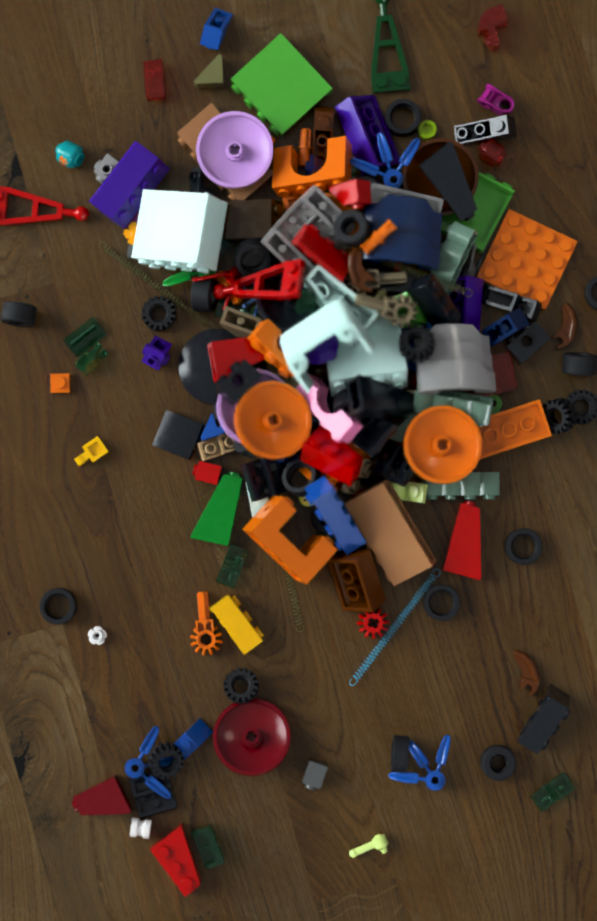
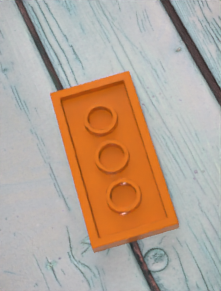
(514, 428)

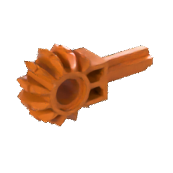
(205, 626)

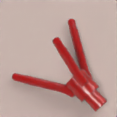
(230, 275)

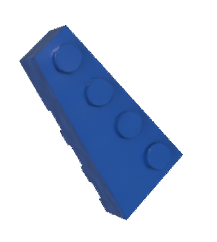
(335, 515)

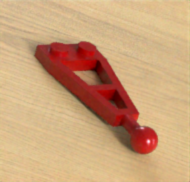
(80, 213)
(291, 283)

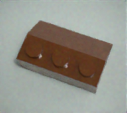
(357, 581)

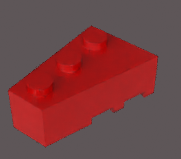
(331, 456)
(177, 860)

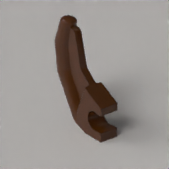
(356, 271)
(568, 329)
(530, 674)

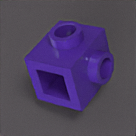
(154, 356)

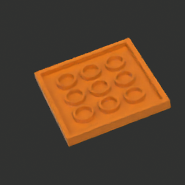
(527, 258)

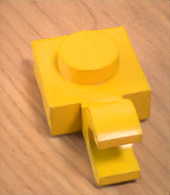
(93, 450)

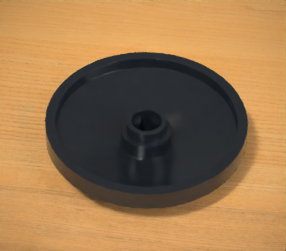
(281, 312)
(196, 367)

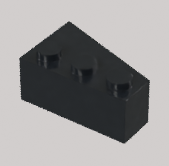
(545, 720)

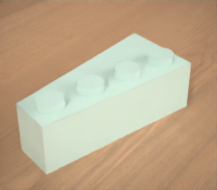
(329, 288)

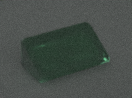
(84, 337)

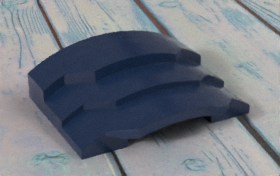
(416, 234)

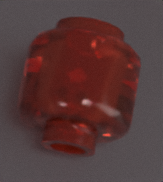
(492, 153)

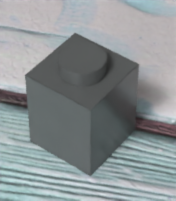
(314, 774)

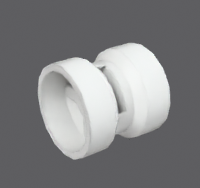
(140, 828)

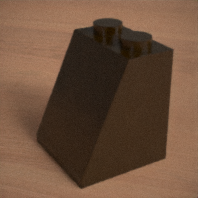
(250, 218)

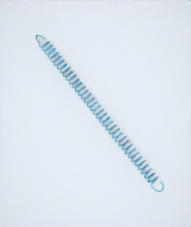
(398, 618)

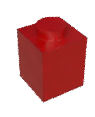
(207, 472)

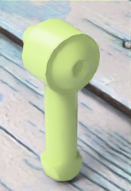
(378, 842)

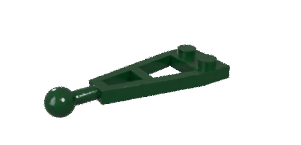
(388, 81)

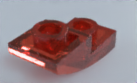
(154, 80)

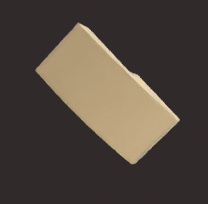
(215, 447)

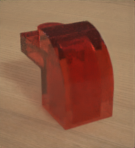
(489, 22)

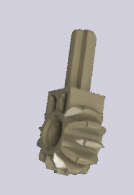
(379, 279)
(389, 307)

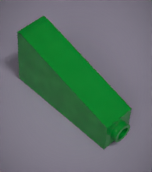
(219, 515)

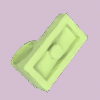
(411, 492)

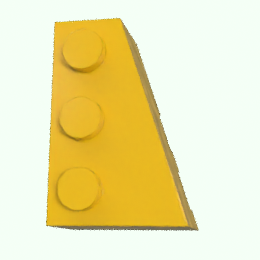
(237, 623)

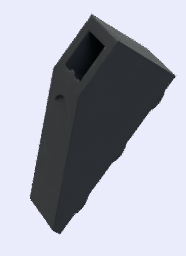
(493, 128)

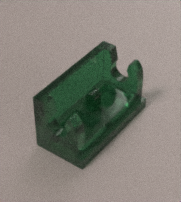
(208, 846)

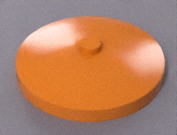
(272, 420)
(442, 444)

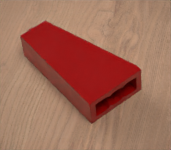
(226, 352)
(464, 547)

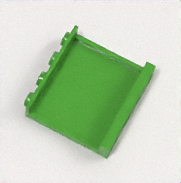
(280, 85)
(491, 201)

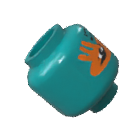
(69, 154)

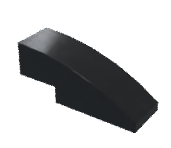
(509, 301)

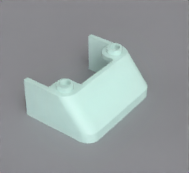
(330, 319)

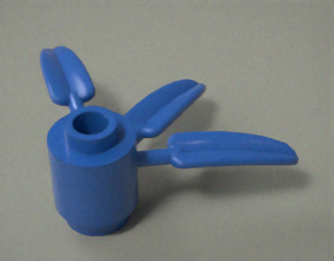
(386, 157)
(422, 761)
(150, 781)

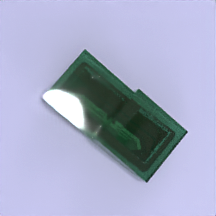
(232, 566)
(552, 791)

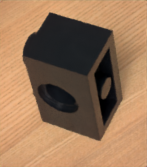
(520, 352)
(247, 375)

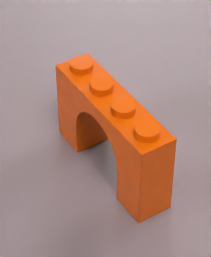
(335, 170)

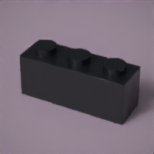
(434, 301)

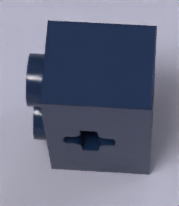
(506, 327)

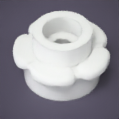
(102, 635)

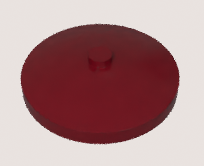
(251, 737)

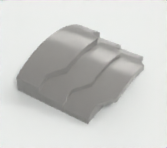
(309, 209)
(458, 361)

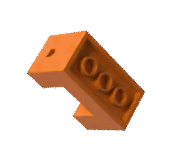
(300, 563)

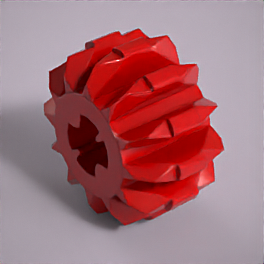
(371, 629)

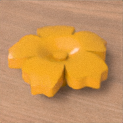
(130, 233)

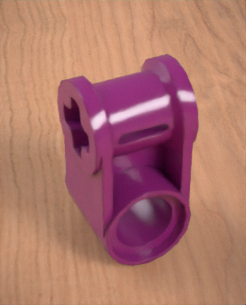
(495, 100)

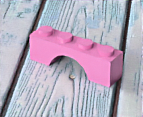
(340, 424)

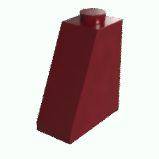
(102, 799)

